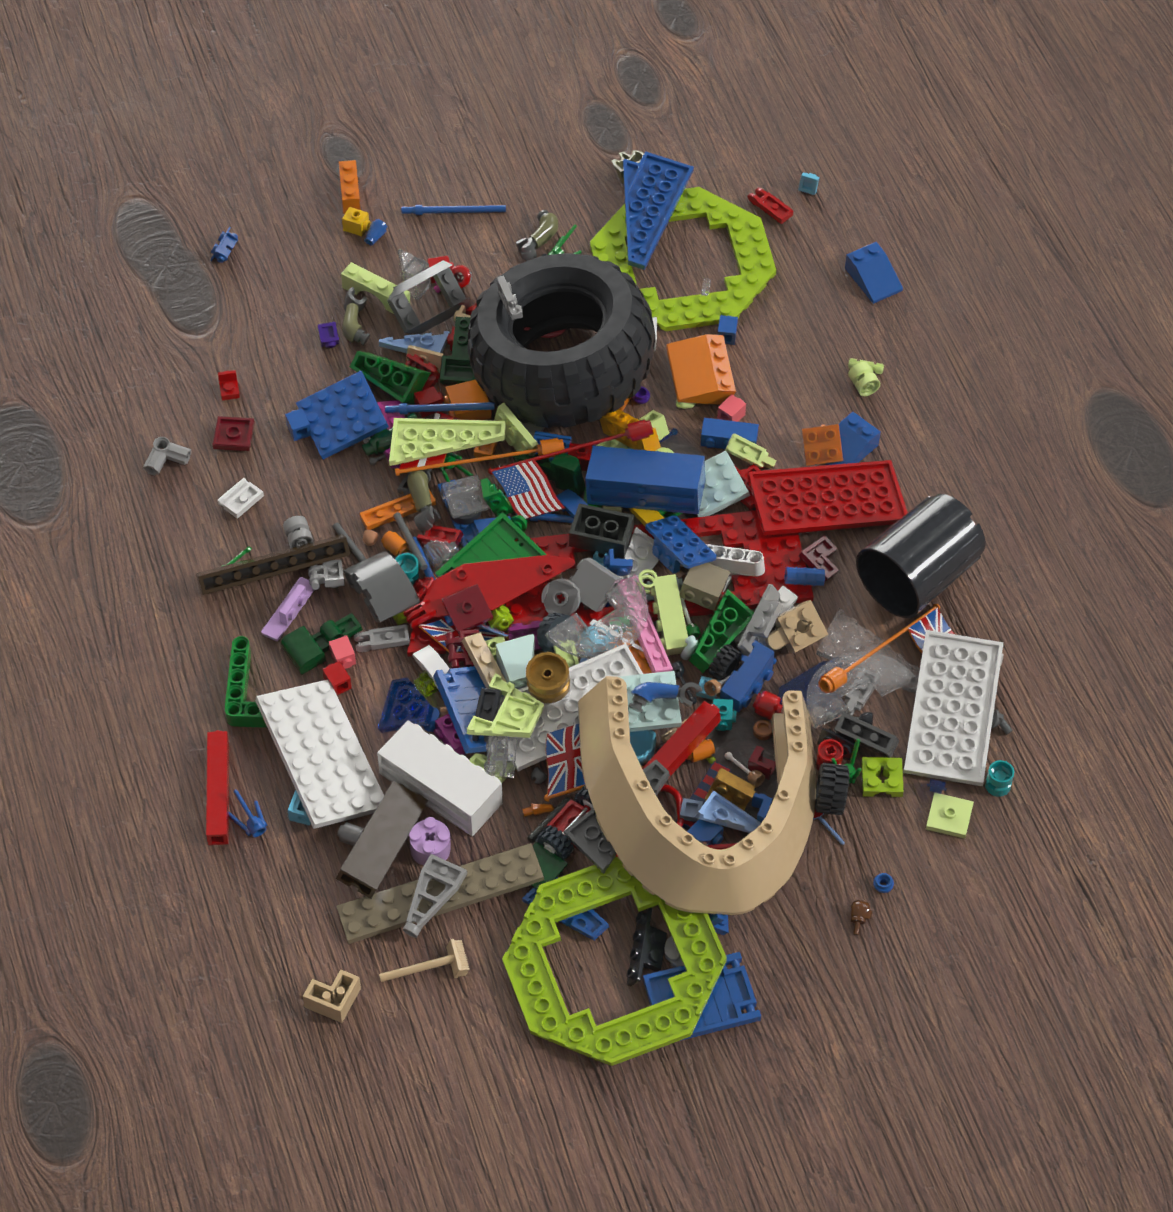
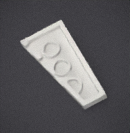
(641, 552)

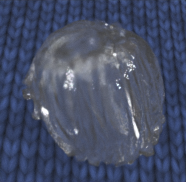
(440, 552)

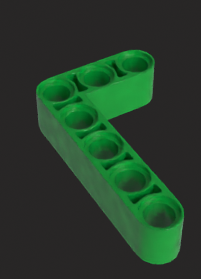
(239, 689)

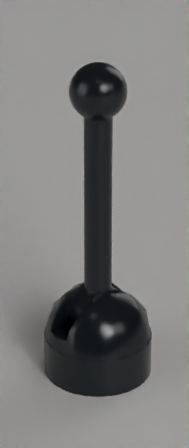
(679, 671)

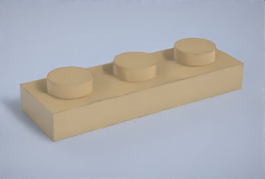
(482, 658)

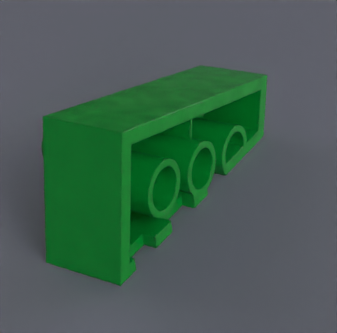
(391, 376)
(724, 626)

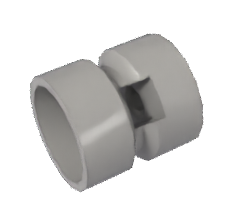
(297, 531)

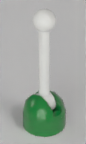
(692, 628)

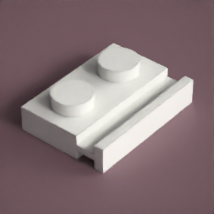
(240, 498)

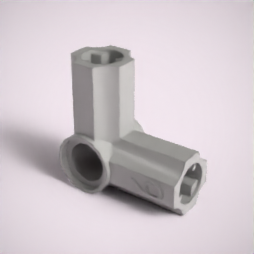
(171, 452)

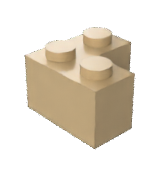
(333, 1000)

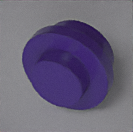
(641, 396)

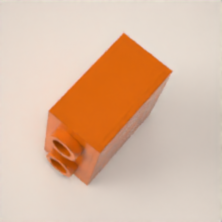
(467, 393)

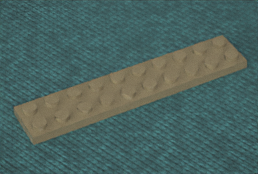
(483, 881)

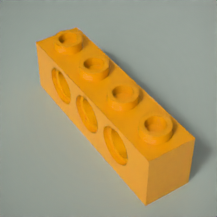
(616, 422)

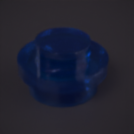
(937, 786)

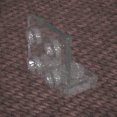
(464, 496)

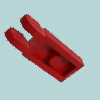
(771, 205)

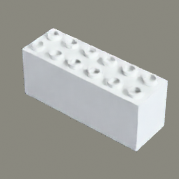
(442, 776)

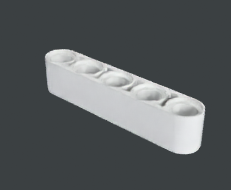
(738, 560)

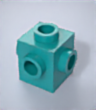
(727, 714)

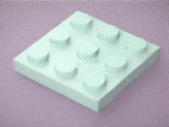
(722, 485)
(660, 712)

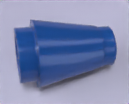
(375, 232)

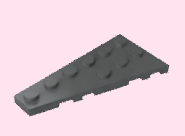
(588, 835)

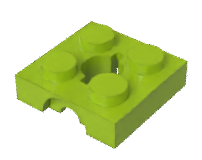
(891, 769)

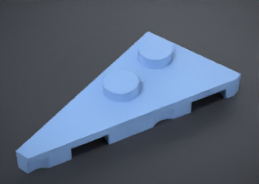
(427, 341)
(723, 812)

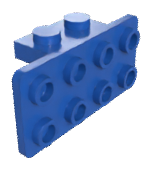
(678, 544)

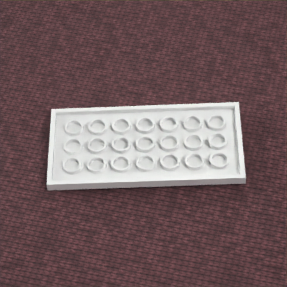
(953, 708)
(564, 713)
(321, 753)

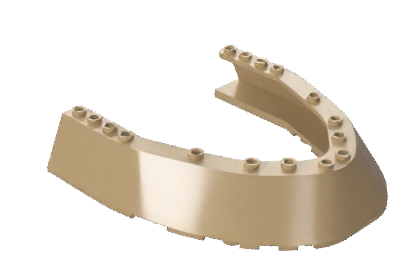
(661, 851)

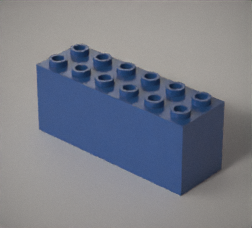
(645, 479)

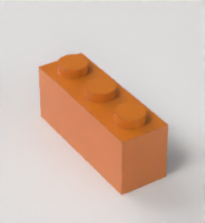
(349, 185)

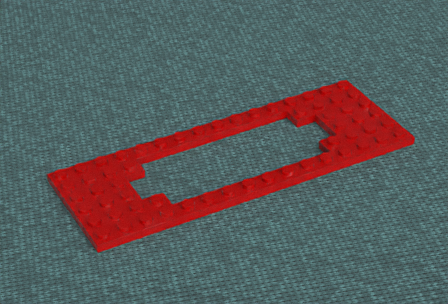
(736, 530)

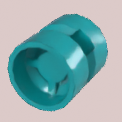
(410, 566)
(999, 778)

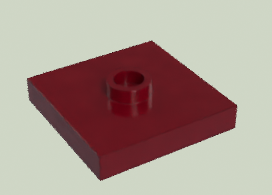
(233, 433)
(467, 608)

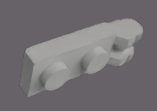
(382, 638)

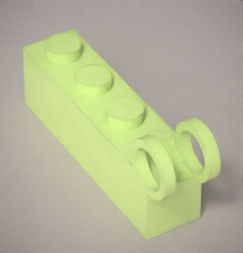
(669, 610)

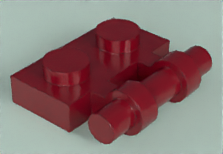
(451, 643)

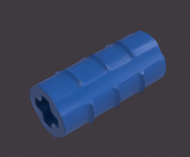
(804, 576)

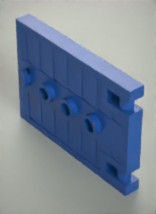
(461, 701)
(725, 1003)

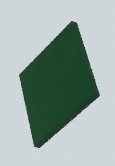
(550, 864)

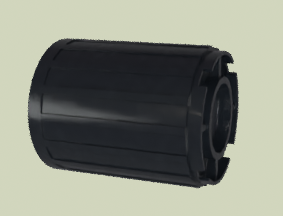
(920, 555)

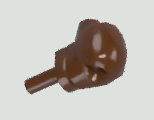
(859, 913)

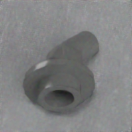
(998, 720)

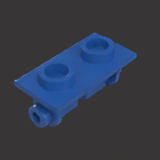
(226, 240)

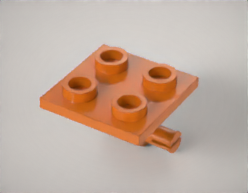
(822, 444)

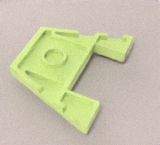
(515, 717)

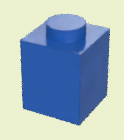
(728, 328)
(298, 424)

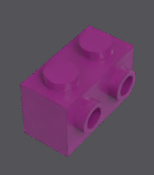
(446, 732)

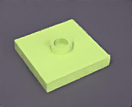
(949, 815)

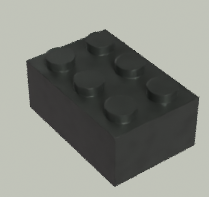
(601, 530)

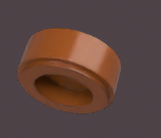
(762, 730)

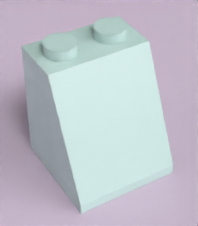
(513, 659)

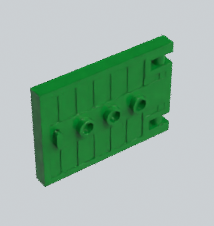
(493, 544)

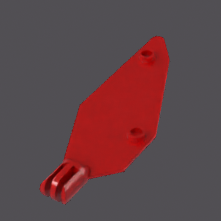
(498, 582)

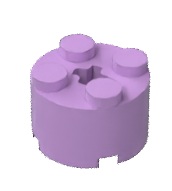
(429, 838)

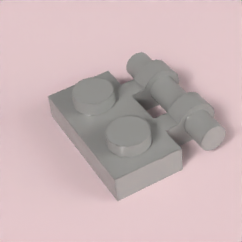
(329, 573)

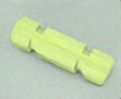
(878, 368)

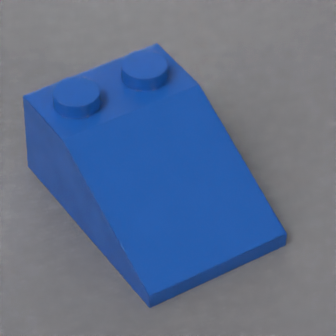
(873, 272)
(857, 439)

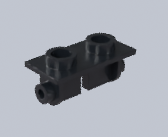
(847, 744)

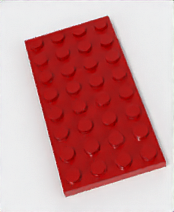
(827, 497)

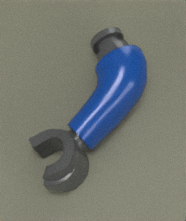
(649, 691)

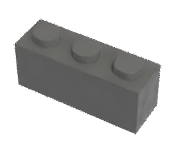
(869, 735)

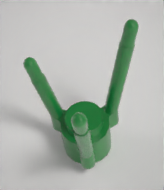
(557, 248)
(450, 457)
(852, 773)

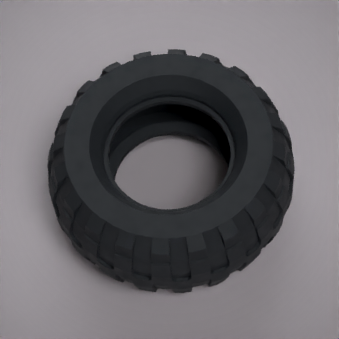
(573, 382)

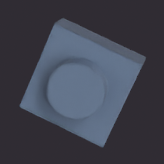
(690, 809)

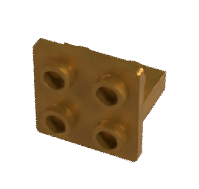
(732, 788)

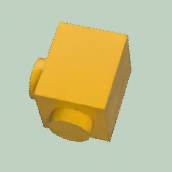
(356, 221)

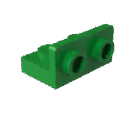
(495, 498)

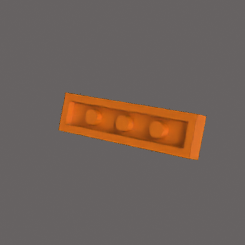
(384, 513)

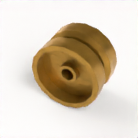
(548, 677)

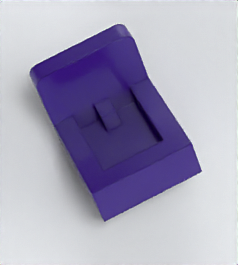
(328, 334)

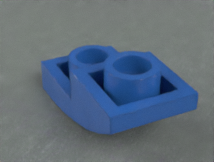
(570, 501)

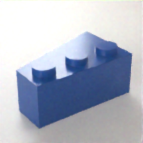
(749, 677)

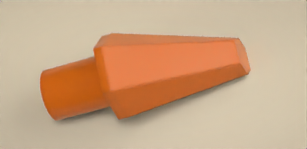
(537, 809)

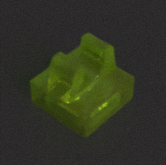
(425, 684)

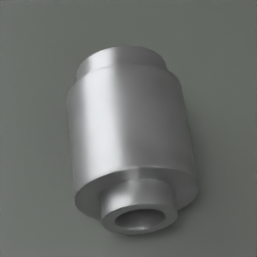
(349, 833)

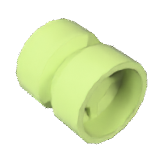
(864, 379)

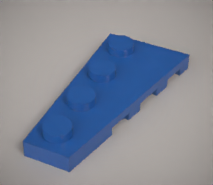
(586, 923)

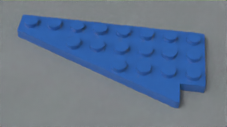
(650, 199)

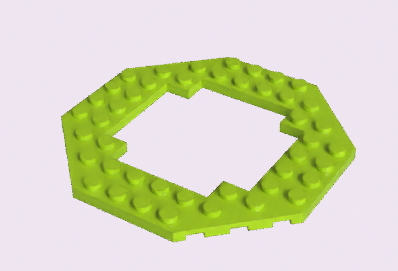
(749, 248)
(637, 1031)

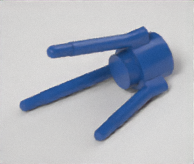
(255, 825)

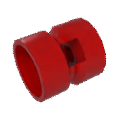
(827, 750)

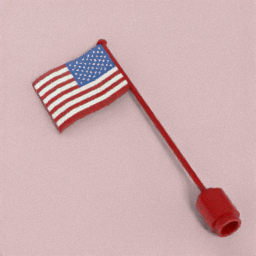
(529, 486)

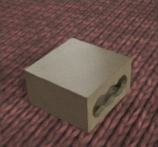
(704, 585)

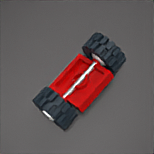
(553, 835)

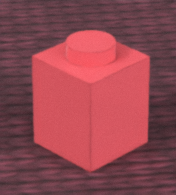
(732, 409)
(342, 651)

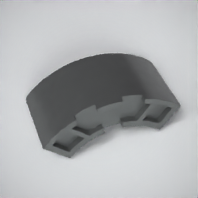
(383, 584)

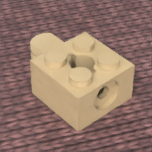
(796, 628)

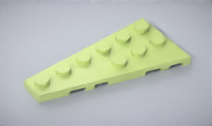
(432, 437)

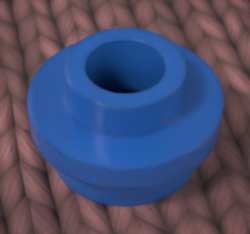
(883, 878)

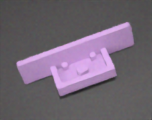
(288, 609)

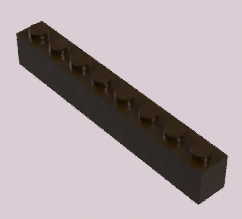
(273, 564)

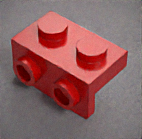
(417, 362)
(441, 534)

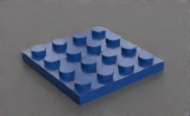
(342, 415)

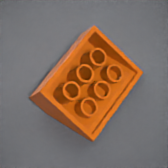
(701, 369)

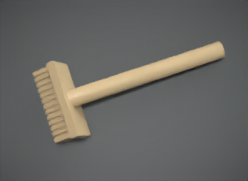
(455, 957)

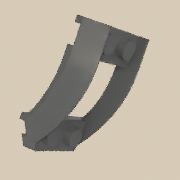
(448, 287)

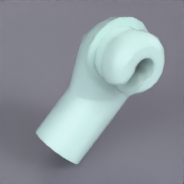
(692, 644)

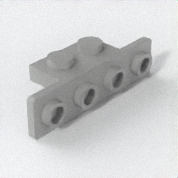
(762, 620)

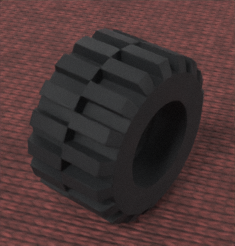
(832, 788)

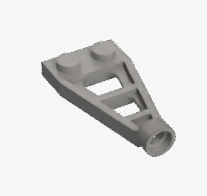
(441, 871)

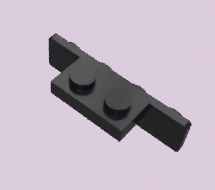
(647, 947)

